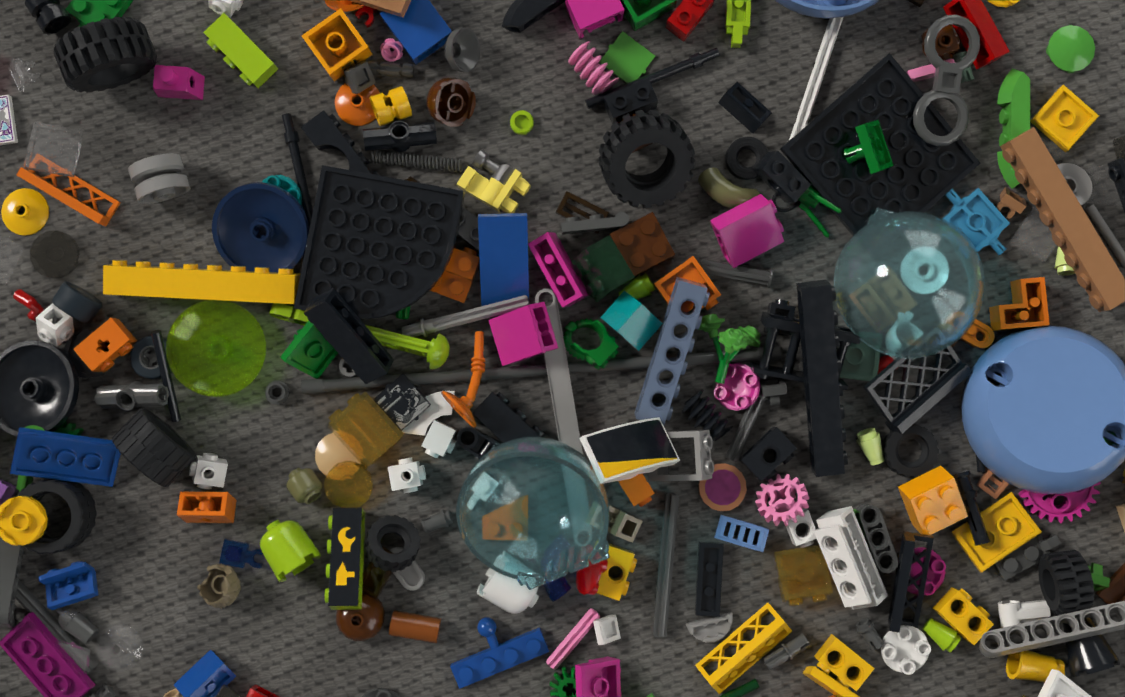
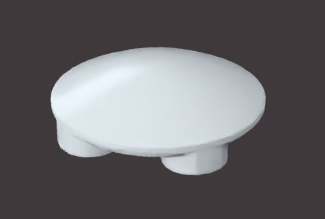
(905, 650)

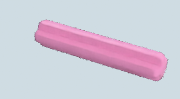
(572, 639)

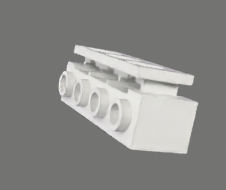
(852, 558)

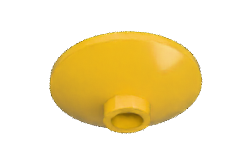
(35, 212)

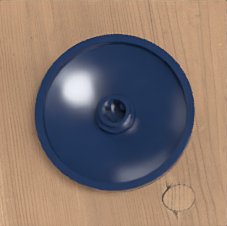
(260, 227)

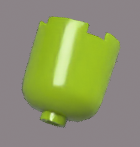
(287, 548)

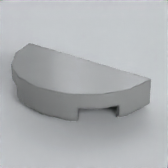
(711, 628)

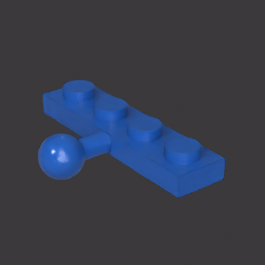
(498, 656)

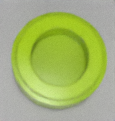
(521, 122)

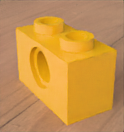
(618, 586)

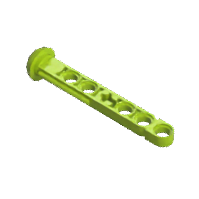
(435, 351)

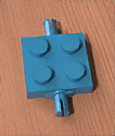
(977, 219)

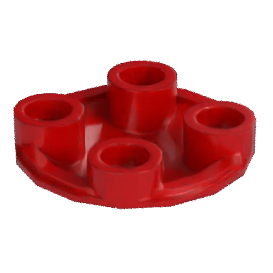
(588, 578)

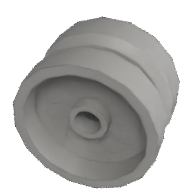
(159, 178)

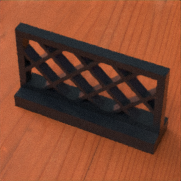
(924, 397)

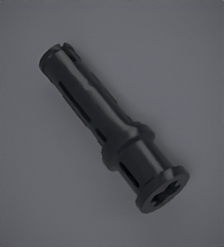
(974, 517)

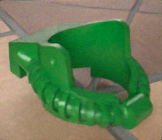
(597, 356)

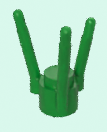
(812, 198)

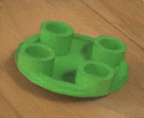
(1071, 48)

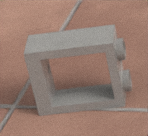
(704, 465)

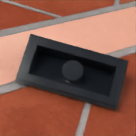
(744, 107)

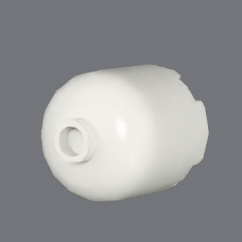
(507, 593)

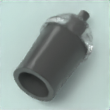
(77, 624)

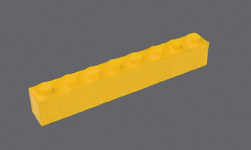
(198, 283)

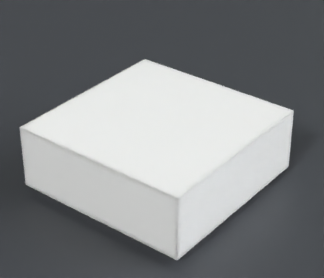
(606, 629)

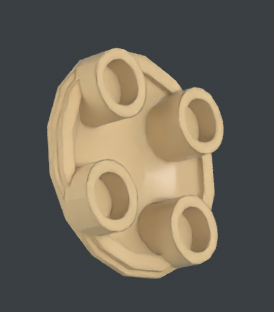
(330, 452)

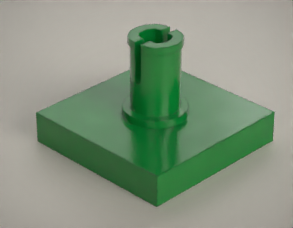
(872, 147)
(309, 351)

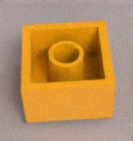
(337, 44)
(933, 501)

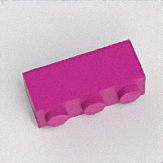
(558, 269)

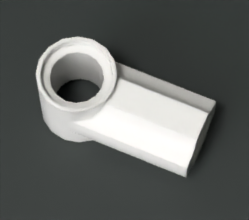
(1022, 612)

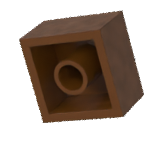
(643, 244)

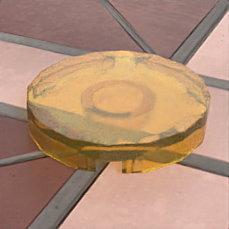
(348, 485)

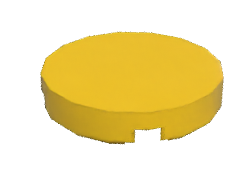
(22, 520)

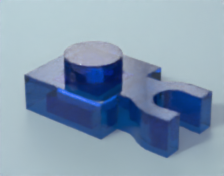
(237, 554)

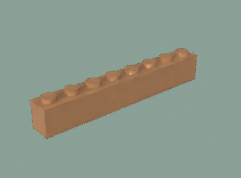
(1065, 220)

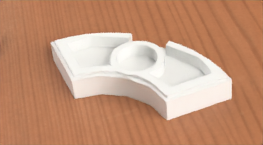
(438, 408)

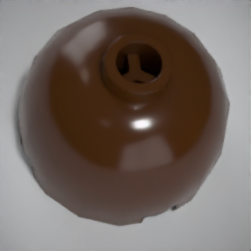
(451, 101)
(371, 622)

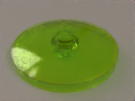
(216, 348)

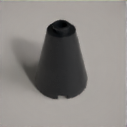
(1089, 653)

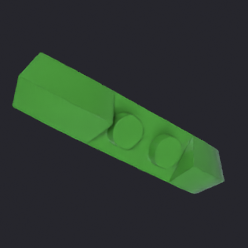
(1015, 116)

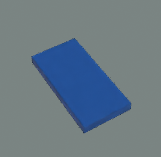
(503, 256)
(65, 457)

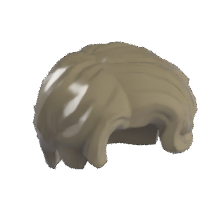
(221, 586)

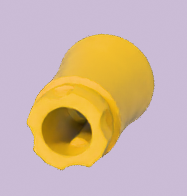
(1032, 666)

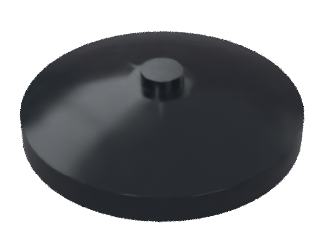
(36, 386)

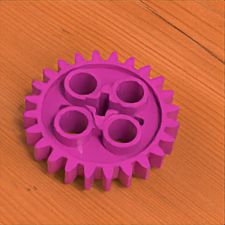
(1072, 503)

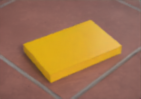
(1007, 529)

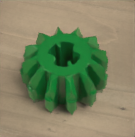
(559, 689)

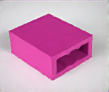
(748, 230)
(523, 333)

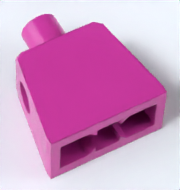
(175, 82)

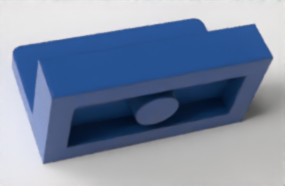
(205, 677)

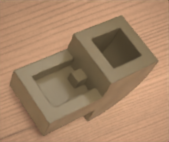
(623, 524)

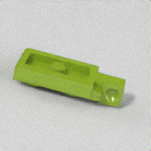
(737, 20)

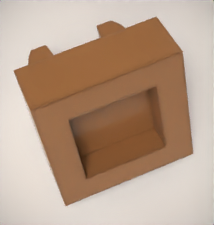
(1013, 201)

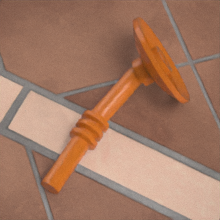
(464, 404)

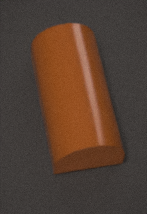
(415, 626)

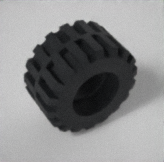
(1066, 581)

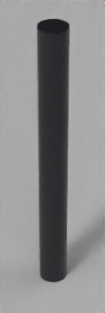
(166, 374)

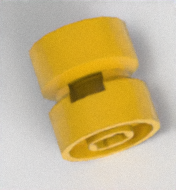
(390, 106)

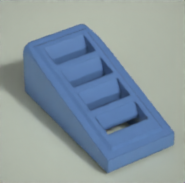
(739, 541)

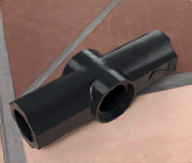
(387, 136)

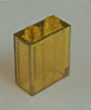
(364, 429)

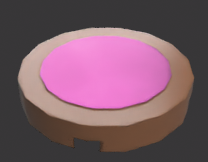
(725, 488)

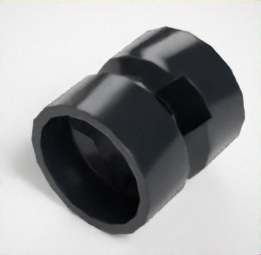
(49, 15)

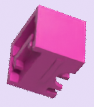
(593, 13)

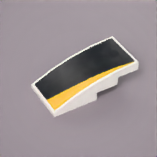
(629, 450)

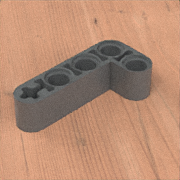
(10, 567)

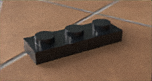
(709, 579)

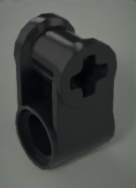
(480, 444)

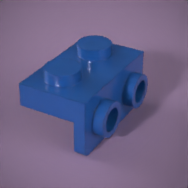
(69, 584)

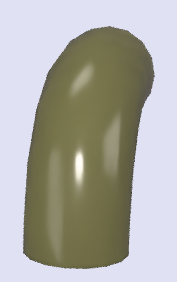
(723, 190)

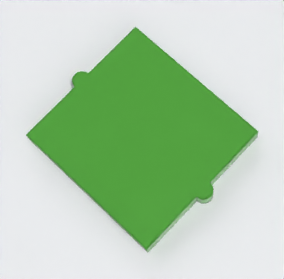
(627, 58)

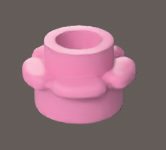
(389, 55)

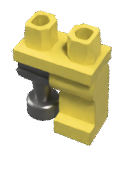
(500, 186)

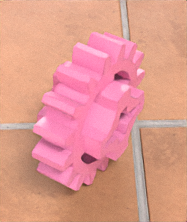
(782, 503)

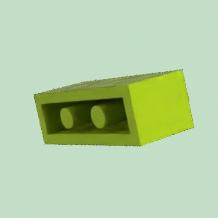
(240, 51)

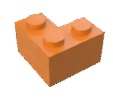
(1028, 306)

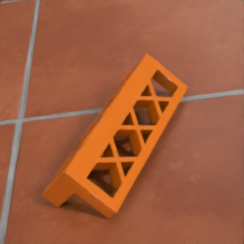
(69, 200)

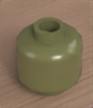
(304, 485)

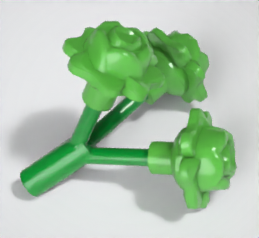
(733, 340)

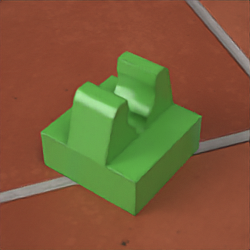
(1099, 581)

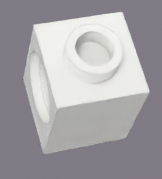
(808, 537)

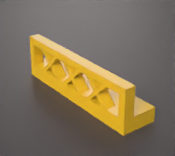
(748, 654)

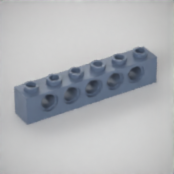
(682, 291)

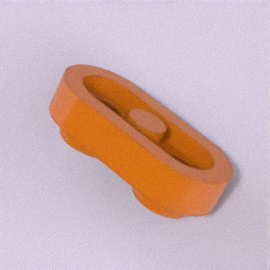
(970, 336)

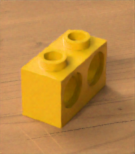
(960, 618)
(846, 659)

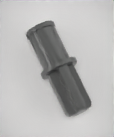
(786, 652)

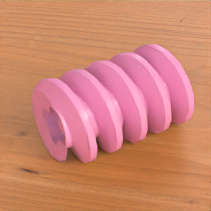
(591, 69)

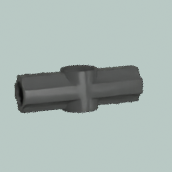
(131, 395)

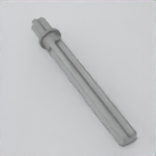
(432, 325)

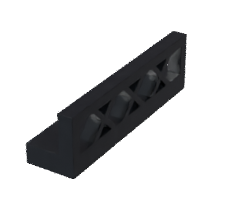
(904, 579)

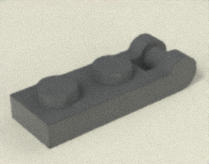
(596, 223)

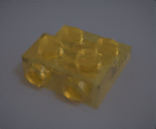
(803, 575)

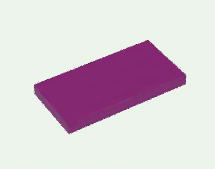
(44, 661)

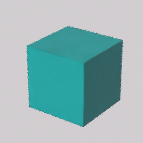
(631, 320)

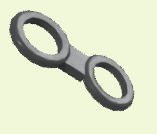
(946, 80)

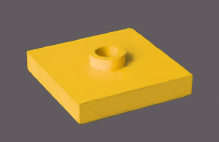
(1064, 118)

